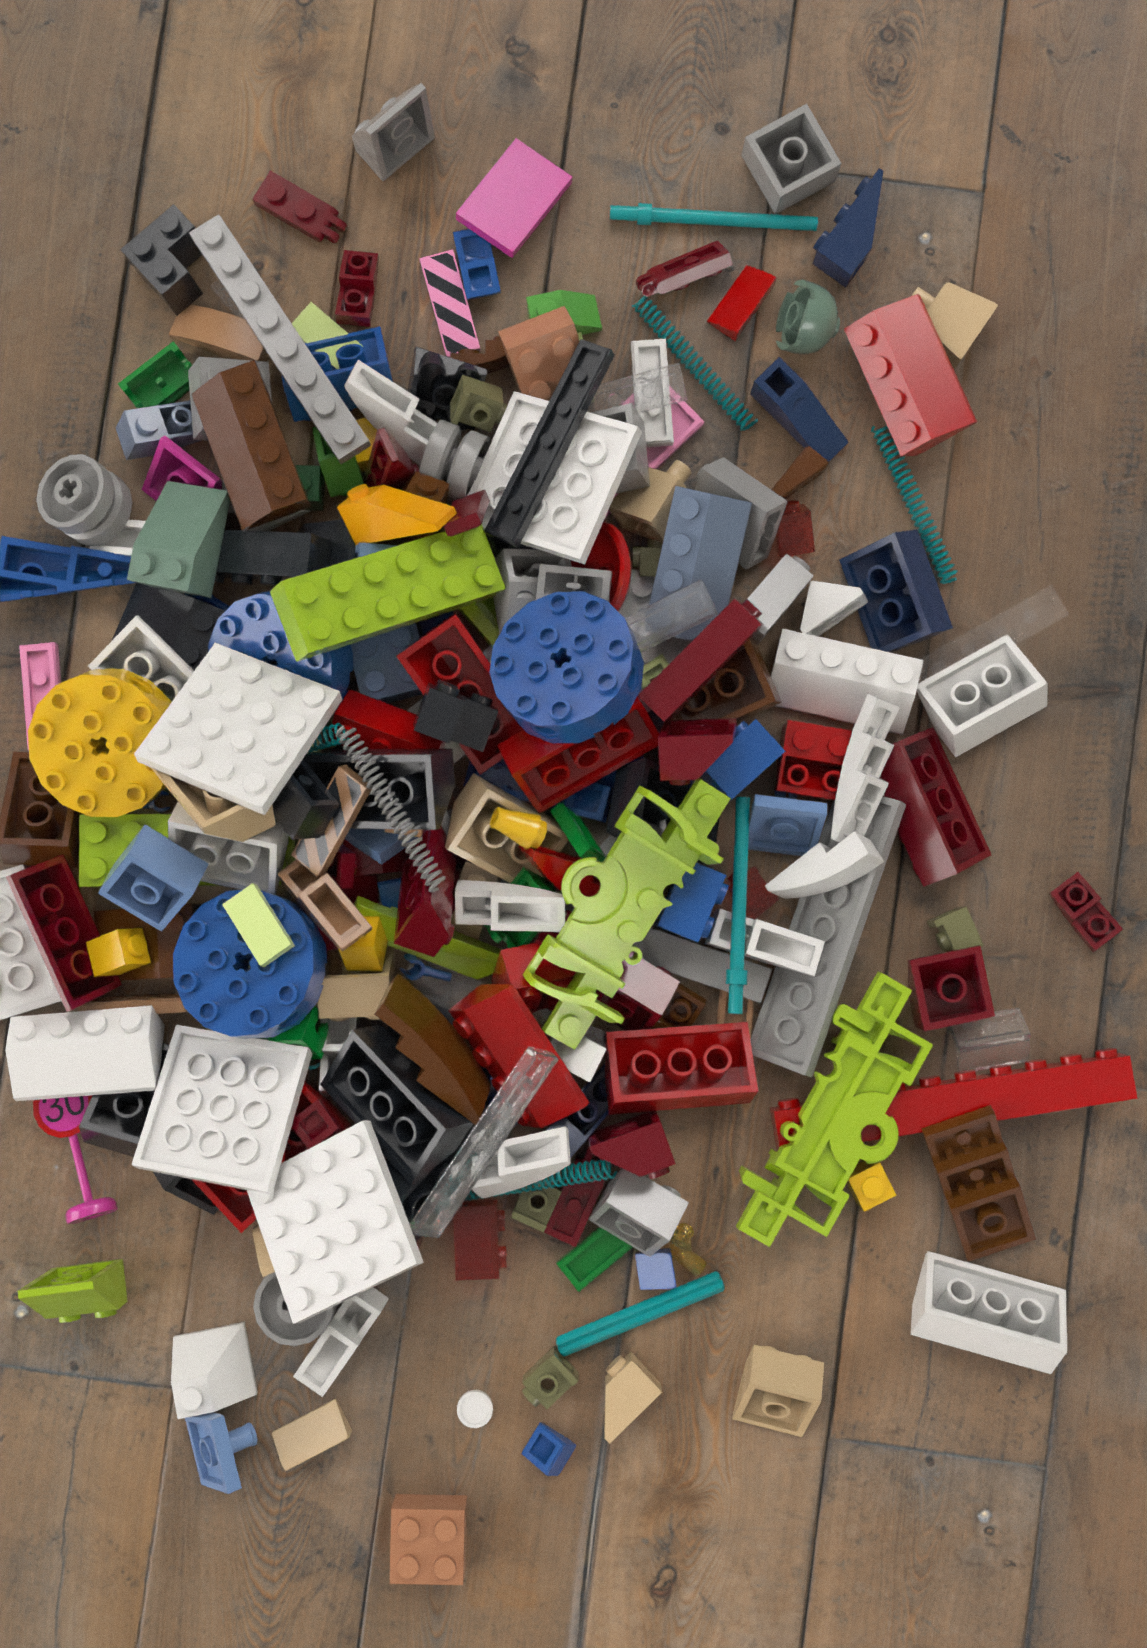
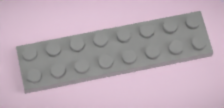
(801, 1005)

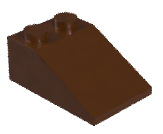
(736, 691)
(34, 821)
(159, 944)

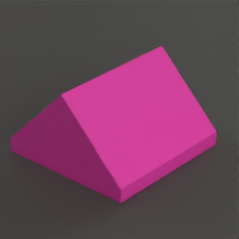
(176, 465)

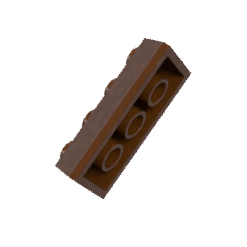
(250, 446)

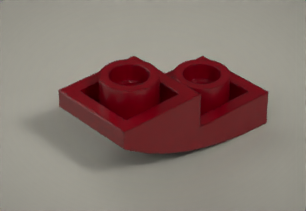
(357, 288)
(1085, 912)

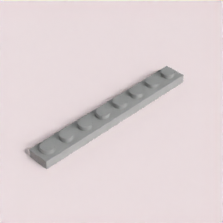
(280, 339)

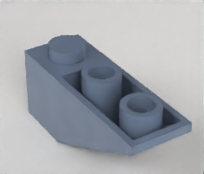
(143, 427)

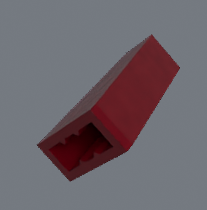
(702, 659)

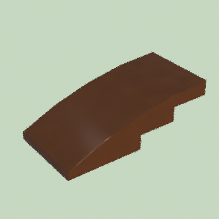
(435, 1046)
(979, 1183)

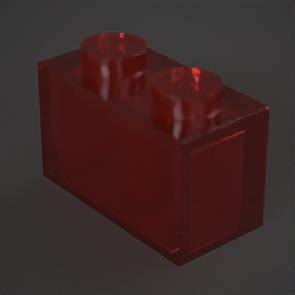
(478, 1240)

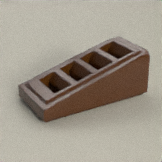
(800, 473)

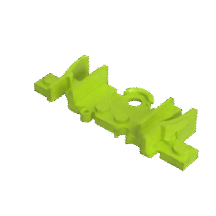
(629, 900)
(834, 1114)

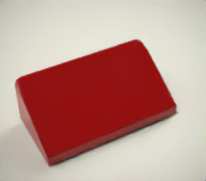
(742, 301)

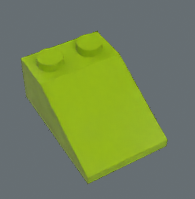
(77, 1290)

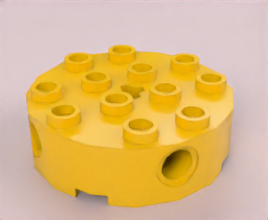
(70, 745)

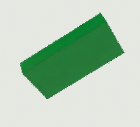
(577, 833)
(592, 1257)

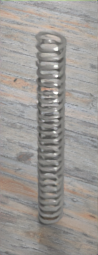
(409, 845)

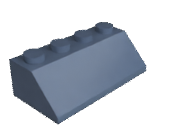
(701, 544)

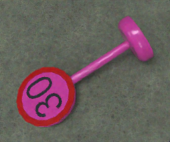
(62, 1119)

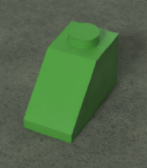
(580, 307)
(338, 477)

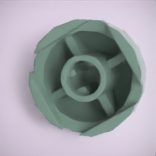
(807, 319)

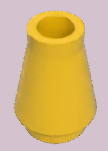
(521, 827)

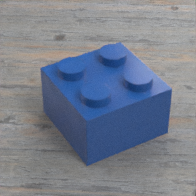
(743, 760)
(693, 903)

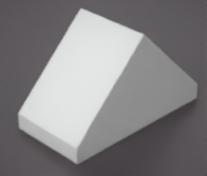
(829, 605)

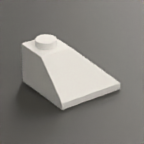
(211, 1370)

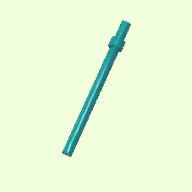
(645, 214)
(736, 975)

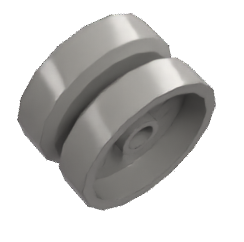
(453, 459)
(84, 500)
(275, 1319)

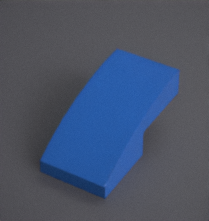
(476, 264)

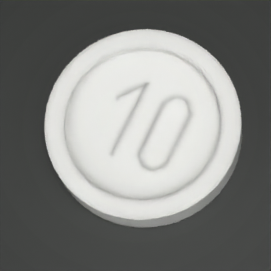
(475, 1408)

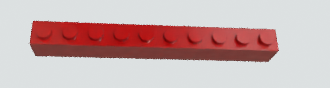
(1010, 1092)

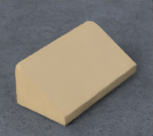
(311, 1434)

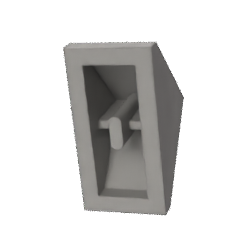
(572, 579)

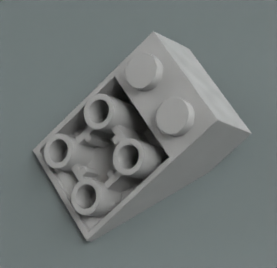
(520, 576)

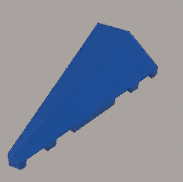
(47, 569)

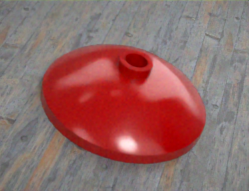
(611, 554)

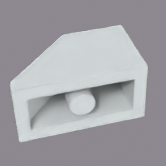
(582, 1060)

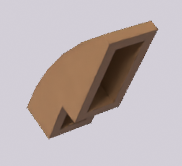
(218, 334)
(325, 904)

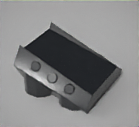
(435, 381)

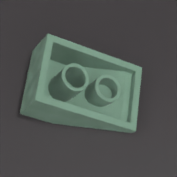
(181, 540)

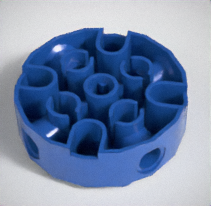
(257, 631)
(566, 667)
(241, 1002)

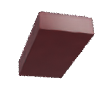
(469, 514)

